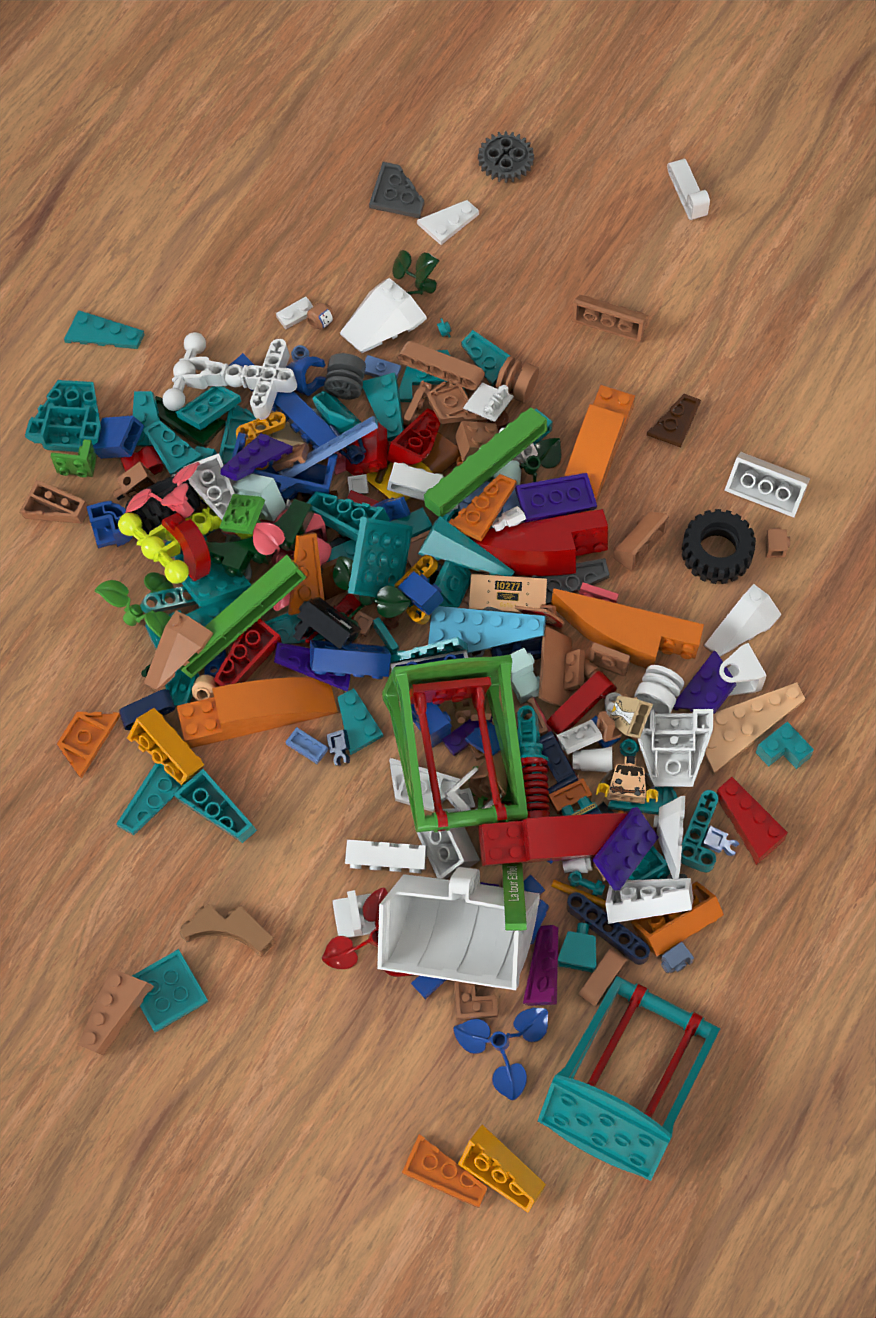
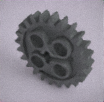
(505, 157)

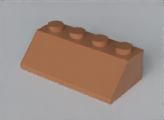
(609, 317)

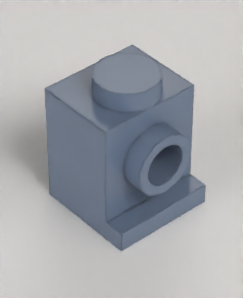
(676, 958)

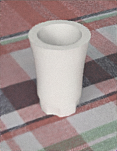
(593, 759)

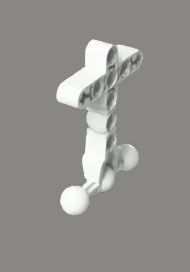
(264, 379)

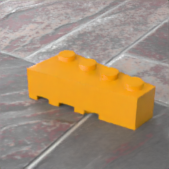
(501, 1169)

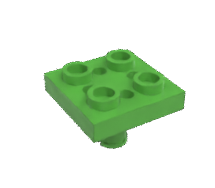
(246, 514)

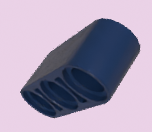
(160, 700)

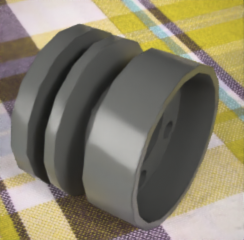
(345, 376)

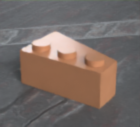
(53, 504)

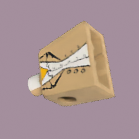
(630, 715)

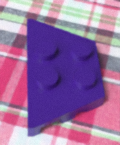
(706, 688)

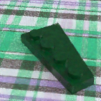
(199, 437)

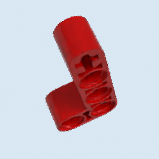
(581, 702)

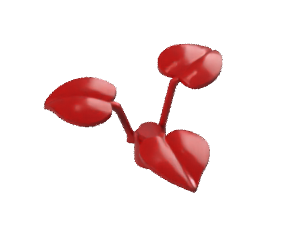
(340, 950)

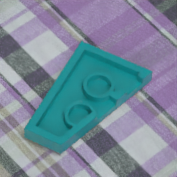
(485, 355)
(146, 411)

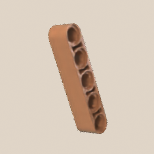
(441, 365)

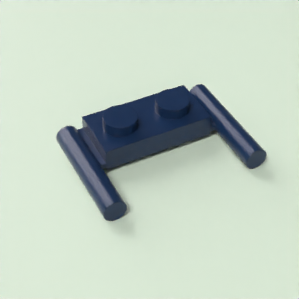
(557, 762)

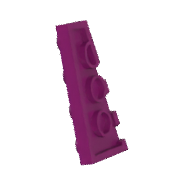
(543, 972)

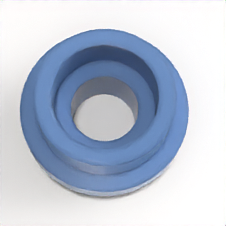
(299, 350)

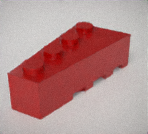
(247, 654)
(752, 822)

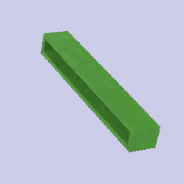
(485, 462)
(246, 611)

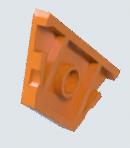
(85, 738)

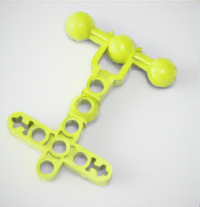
(154, 547)

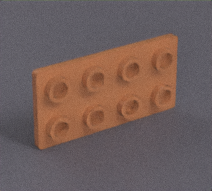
(559, 668)

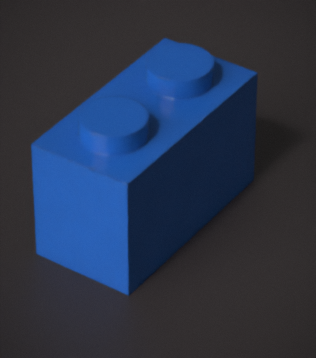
(421, 592)

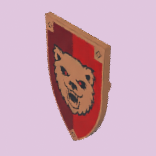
(544, 610)

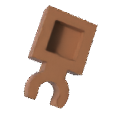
(365, 623)

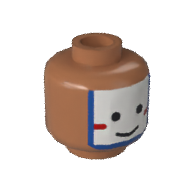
(320, 316)

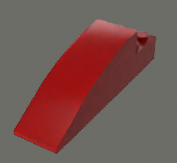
(548, 544)
(546, 838)

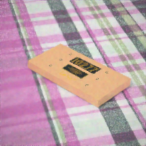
(506, 592)

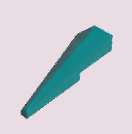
(452, 545)

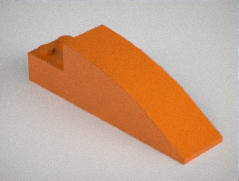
(600, 436)
(628, 628)
(254, 708)

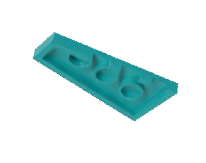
(438, 648)

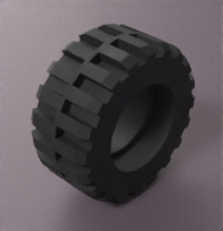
(153, 512)
(713, 567)

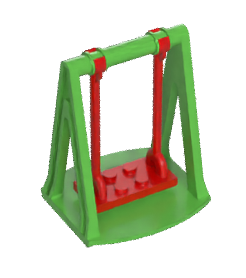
(457, 681)

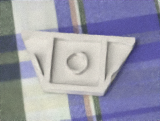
(444, 781)

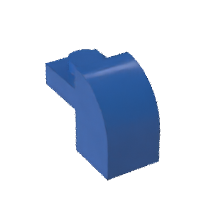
(394, 508)

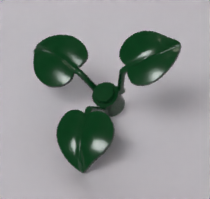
(424, 267)
(548, 456)
(389, 598)

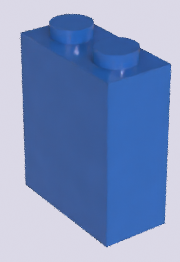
(118, 437)

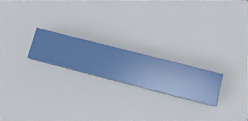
(332, 446)

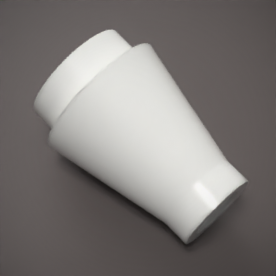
(579, 864)

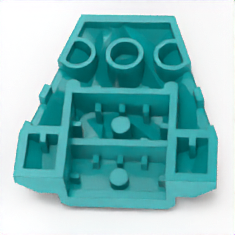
(66, 417)

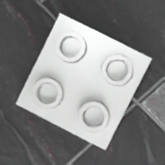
(489, 401)

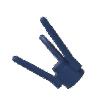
(354, 453)

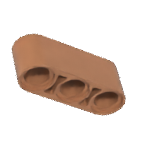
(603, 977)

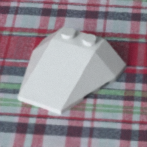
(382, 315)
(675, 746)

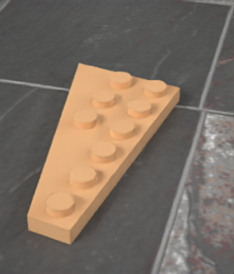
(746, 722)

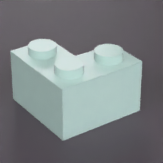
(263, 487)
(522, 678)

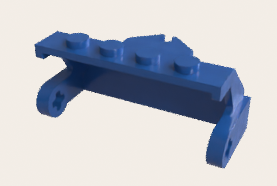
(309, 481)

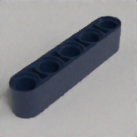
(611, 937)

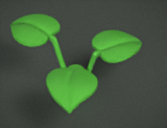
(116, 594)

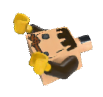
(628, 783)

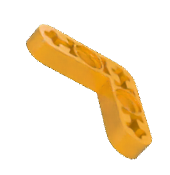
(251, 431)
(428, 571)

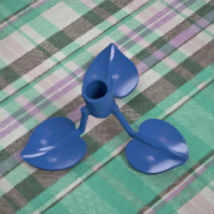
(474, 1035)

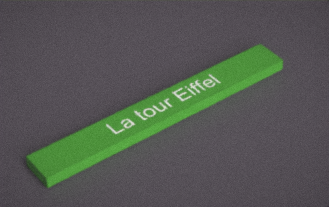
(514, 897)

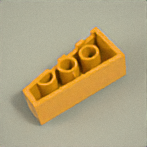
(165, 746)

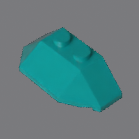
(334, 412)

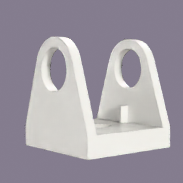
(745, 671)
(455, 800)

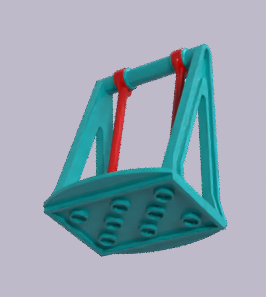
(605, 1123)

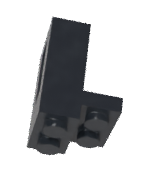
(327, 621)

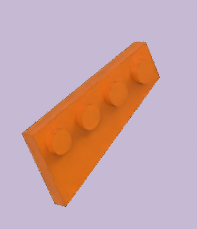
(484, 509)
(308, 560)
(440, 1172)

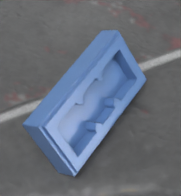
(378, 367)
(307, 745)

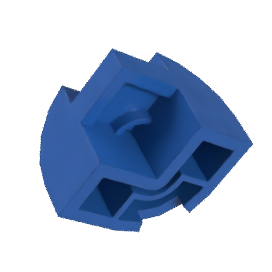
(104, 521)

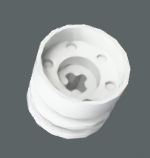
(660, 688)

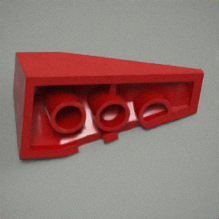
(416, 440)

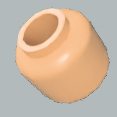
(203, 687)

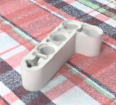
(693, 200)

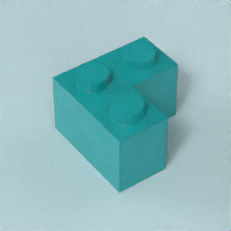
(785, 743)

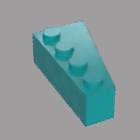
(344, 515)
(213, 804)

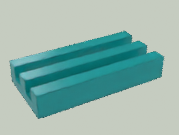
(385, 636)

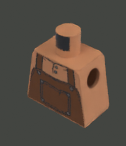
(134, 481)

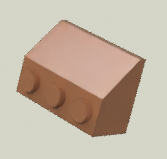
(641, 539)

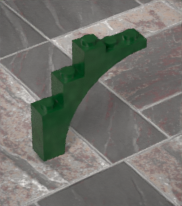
(237, 555)

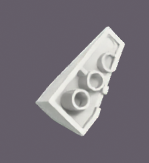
(212, 486)
(749, 617)
(670, 833)

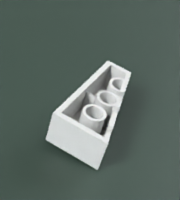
(648, 899)

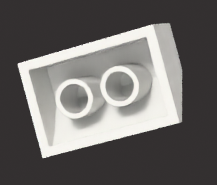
(449, 850)

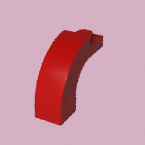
(192, 543)

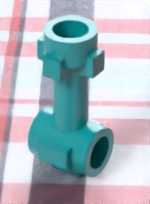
(575, 879)

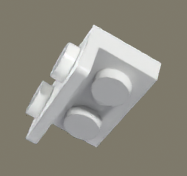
(579, 737)

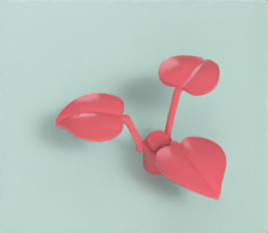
(175, 500)
(268, 538)

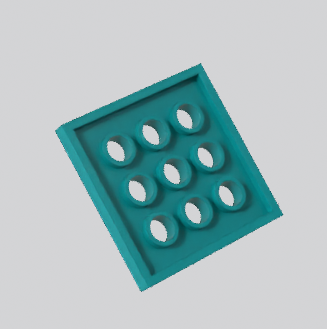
(378, 550)

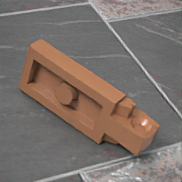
(416, 403)

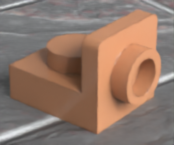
(607, 727)

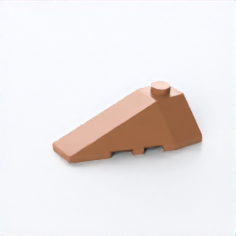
(178, 643)

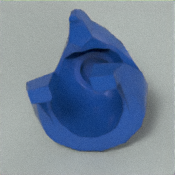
(300, 368)

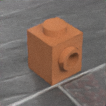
(777, 543)

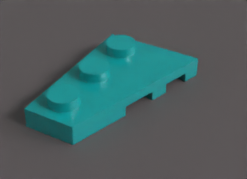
(171, 448)
(358, 721)

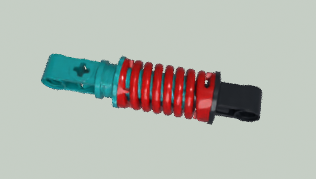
(533, 764)

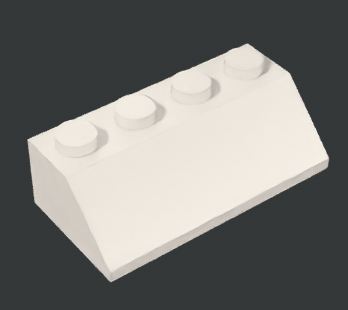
(767, 484)

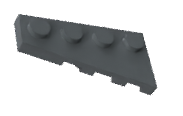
(587, 572)

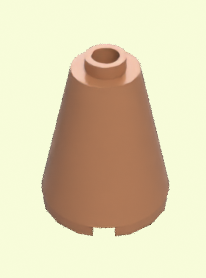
(479, 781)

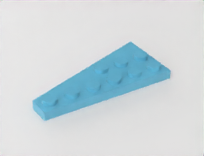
(483, 628)

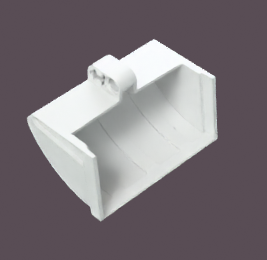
(453, 930)

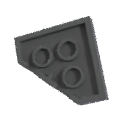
(396, 193)

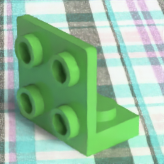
(80, 465)

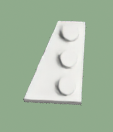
(448, 221)

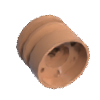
(518, 379)

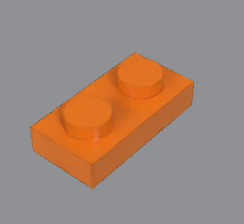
(569, 795)

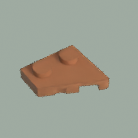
(298, 454)

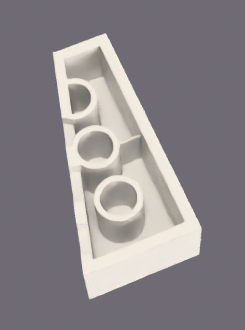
(386, 855)

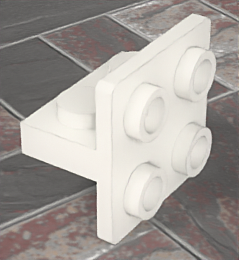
(349, 916)

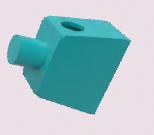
(579, 950)

